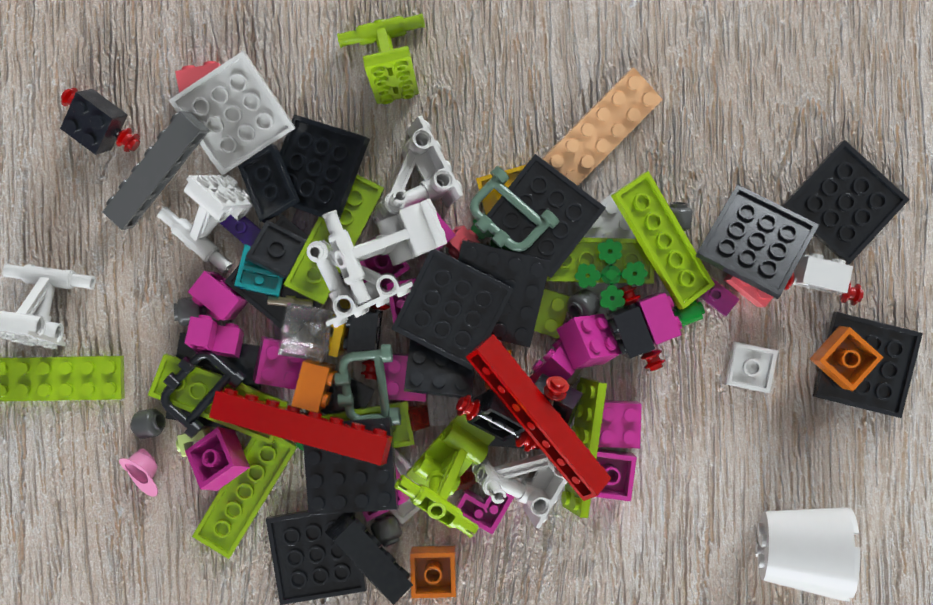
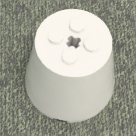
(810, 550)

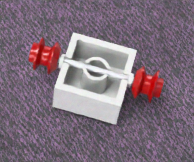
(826, 276)

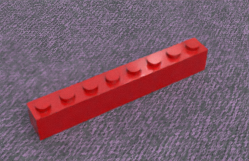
(539, 418)
(301, 427)

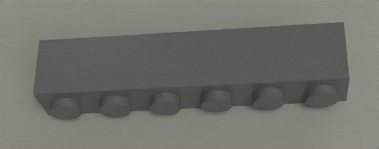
(155, 169)

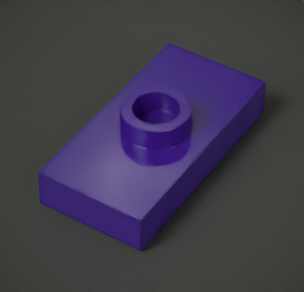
(242, 229)

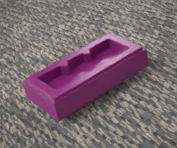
(720, 298)

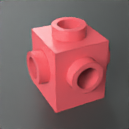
(455, 243)

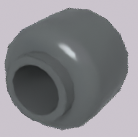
(682, 213)
(583, 304)
(185, 309)
(147, 423)
(386, 529)

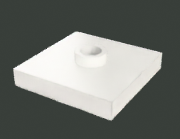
(751, 367)

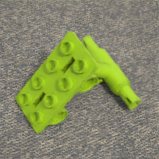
(390, 69)
(440, 472)

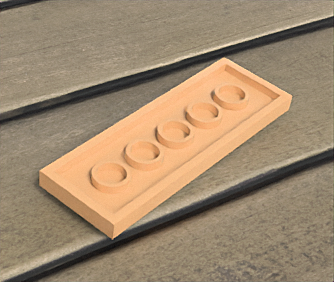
(603, 127)

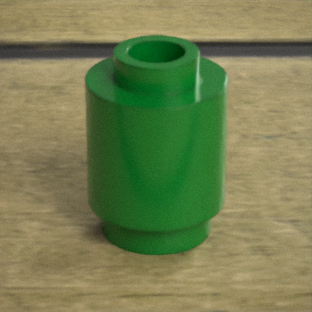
(690, 314)

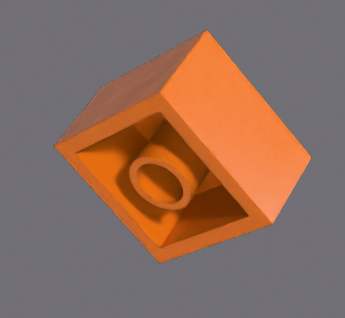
(846, 358)
(314, 385)
(433, 571)

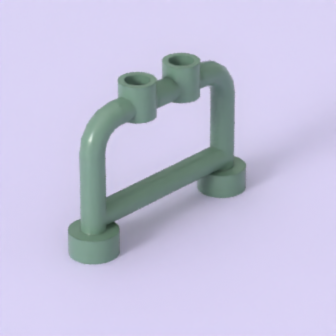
(500, 237)
(343, 379)

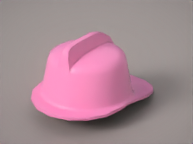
(141, 469)

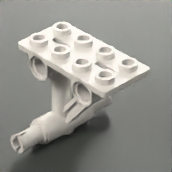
(435, 171)
(217, 199)
(402, 237)
(324, 257)
(32, 322)
(536, 492)

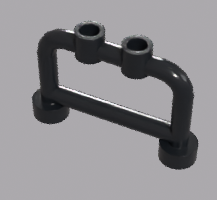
(173, 381)

